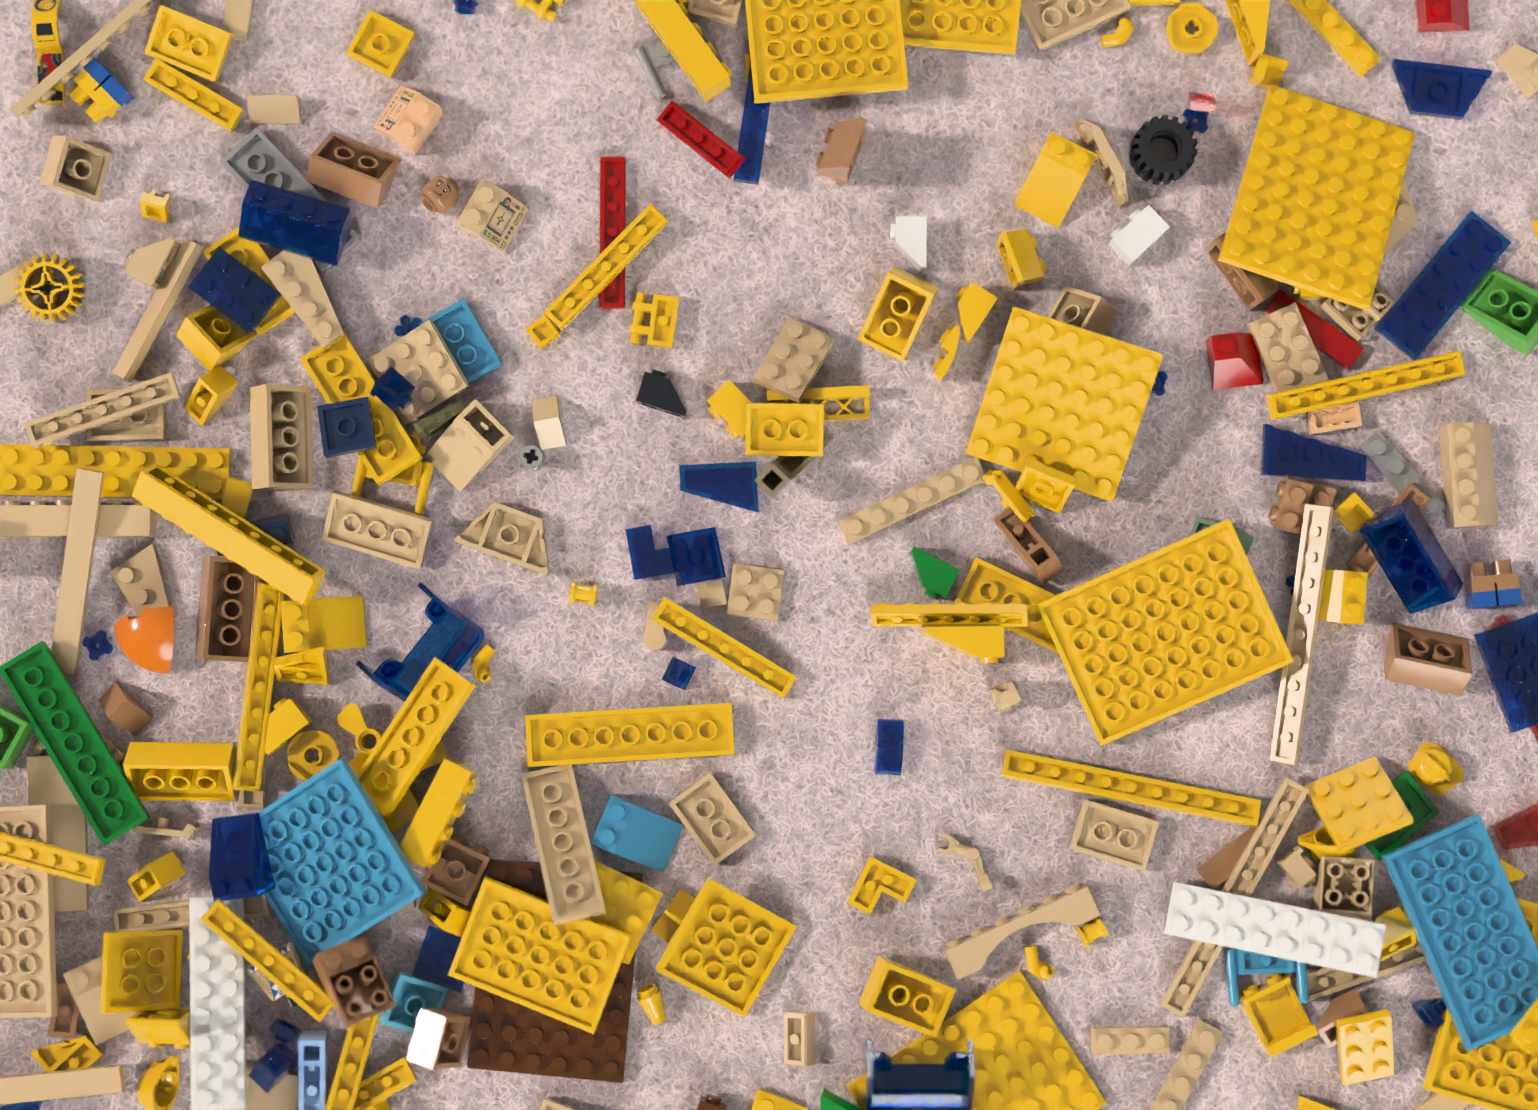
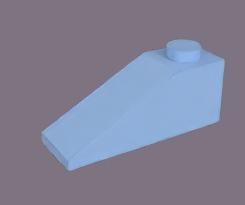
(313, 1069)

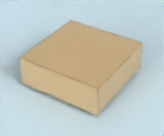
(711, 594)

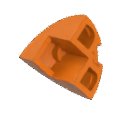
(148, 638)

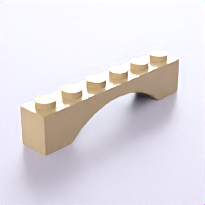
(971, 953)

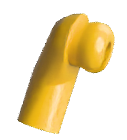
(480, 664)
(1037, 966)

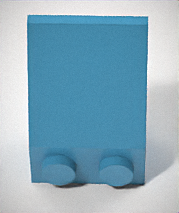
(636, 833)

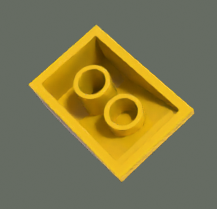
(1250, 24)
(1055, 179)
(898, 313)
(324, 623)
(973, 641)
(906, 996)
(161, 1027)

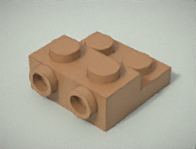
(1291, 502)
(458, 869)

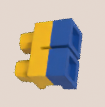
(102, 88)

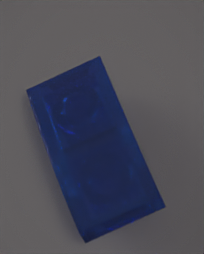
(889, 747)

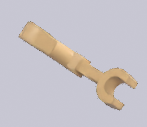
(971, 853)

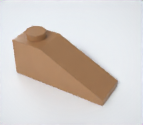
(1029, 546)

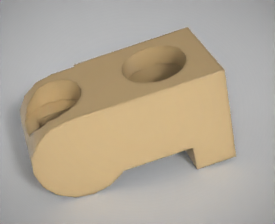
(654, 633)
(1005, 696)

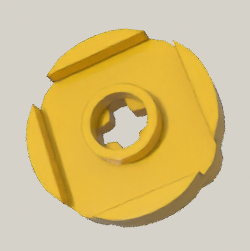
(1201, 18)
(311, 740)

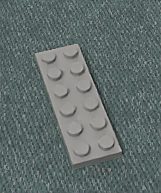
(261, 161)

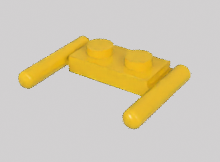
(416, 475)

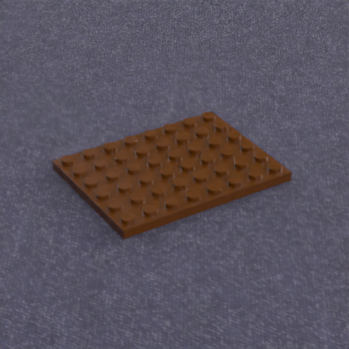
(529, 1042)

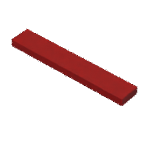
(612, 223)

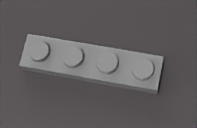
(1399, 471)

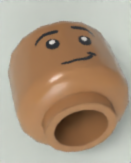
(440, 194)

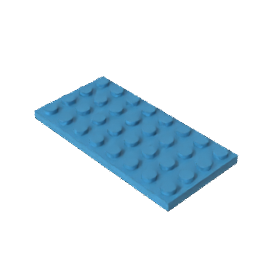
(1468, 928)

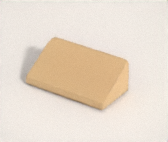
(274, 109)
(799, 1038)

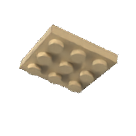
(427, 365)

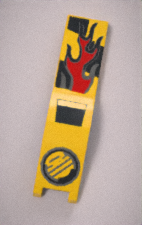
(48, 44)

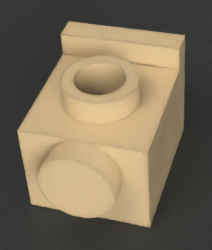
(1297, 867)

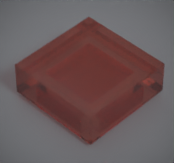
(1201, 102)

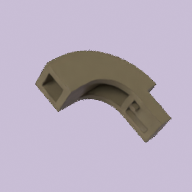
(785, 470)

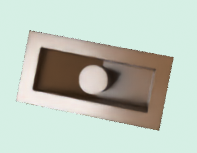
(1344, 1006)

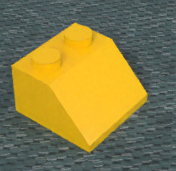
(1020, 258)
(212, 336)
(1343, 597)

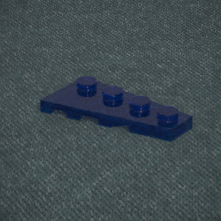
(1308, 458)

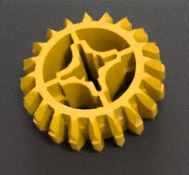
(72, 285)

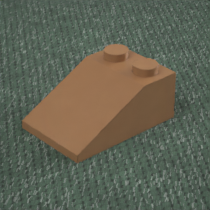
(842, 150)

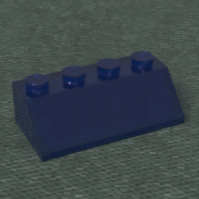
(294, 222)
(1412, 557)

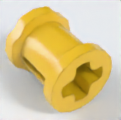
(583, 593)
(1091, 931)

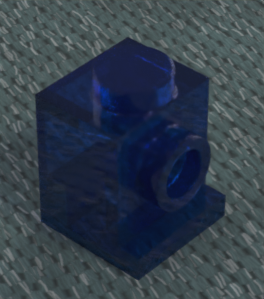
(393, 390)

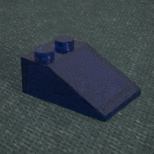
(239, 858)

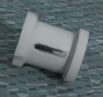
(528, 450)

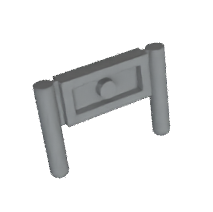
(656, 55)

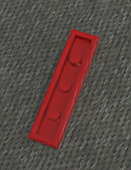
(700, 139)
(1324, 335)

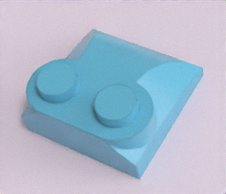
(411, 995)

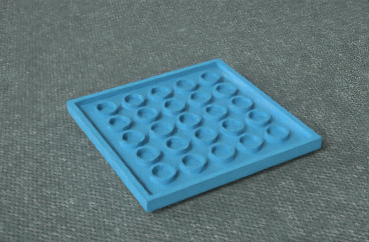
(333, 862)

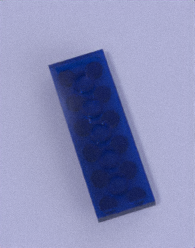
(1442, 285)

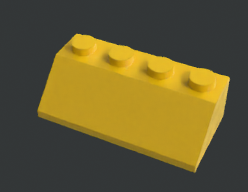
(181, 771)
(438, 812)

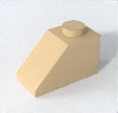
(1522, 68)
(151, 262)

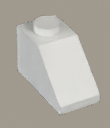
(911, 239)

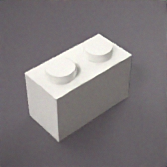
(1138, 235)

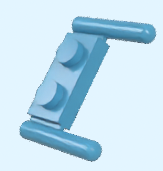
(1246, 962)

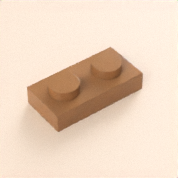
(67, 1014)

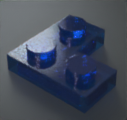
(645, 559)

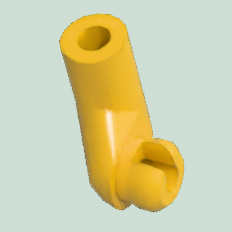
(1120, 36)

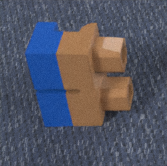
(1492, 590)

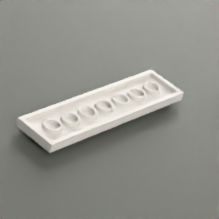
(1275, 929)
(216, 1014)

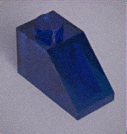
(274, 1066)

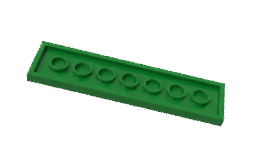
(74, 743)

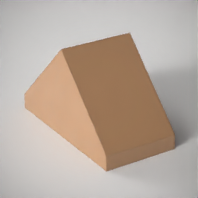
(124, 709)

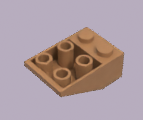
(353, 980)

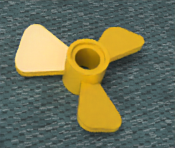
(353, 721)

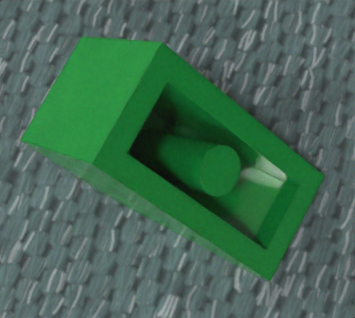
(933, 574)

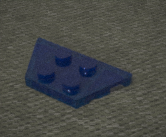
(1438, 88)

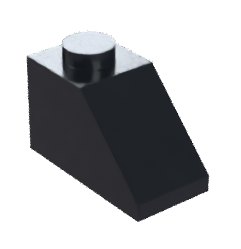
(659, 394)

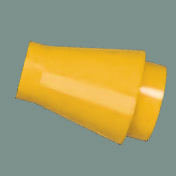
(652, 1003)

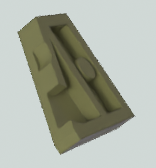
(439, 420)

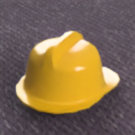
(1435, 769)

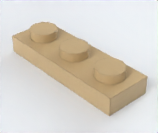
(1129, 1040)

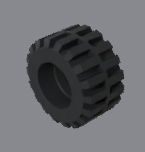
(1148, 164)

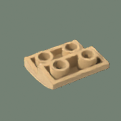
(1356, 320)

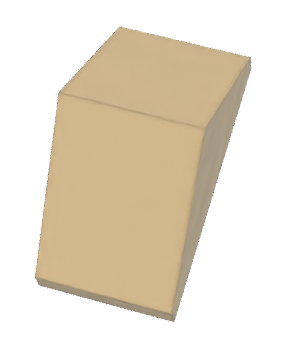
(548, 422)

